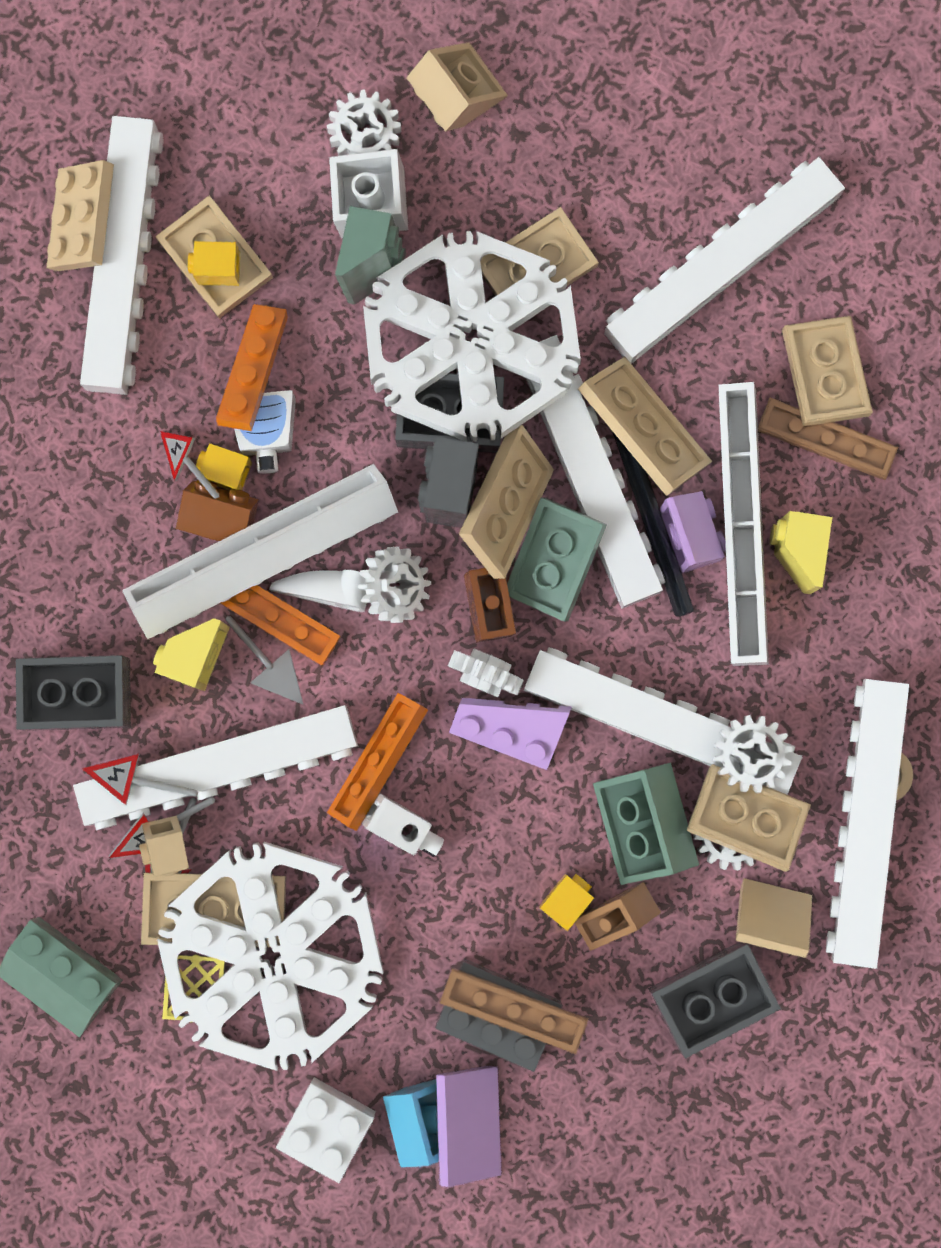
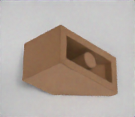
(617, 916)

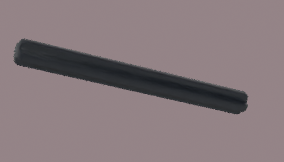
(656, 532)

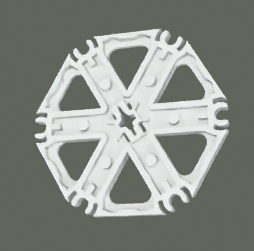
(473, 359)
(295, 934)

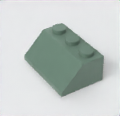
(367, 251)
(646, 824)
(58, 975)

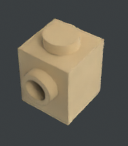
(164, 847)

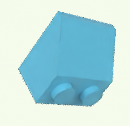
(414, 1123)

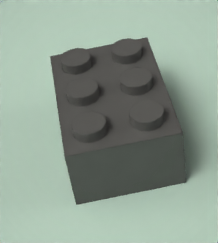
(445, 397)
(451, 481)
(73, 693)
(714, 999)
(489, 1036)

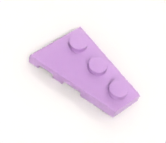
(514, 730)

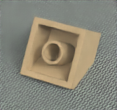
(455, 85)

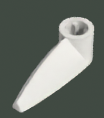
(325, 587)

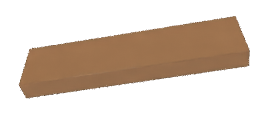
(828, 440)
(514, 1010)

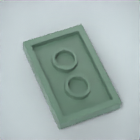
(555, 559)

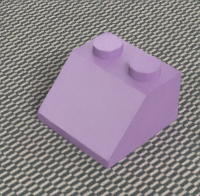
(692, 531)

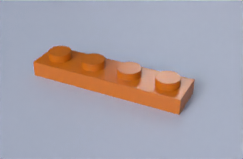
(252, 367)
(284, 623)
(377, 761)

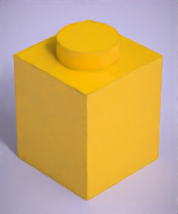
(215, 263)
(224, 467)
(567, 900)

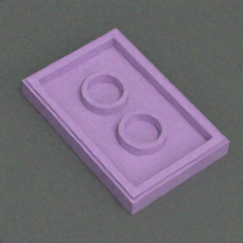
(468, 1125)

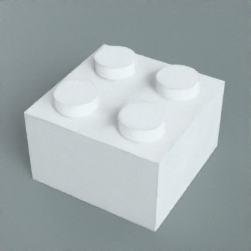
(368, 182)
(326, 1130)

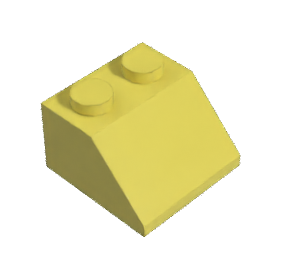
(802, 547)
(192, 654)

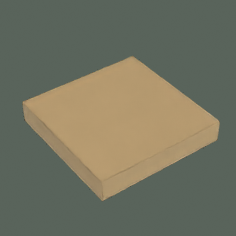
(774, 918)

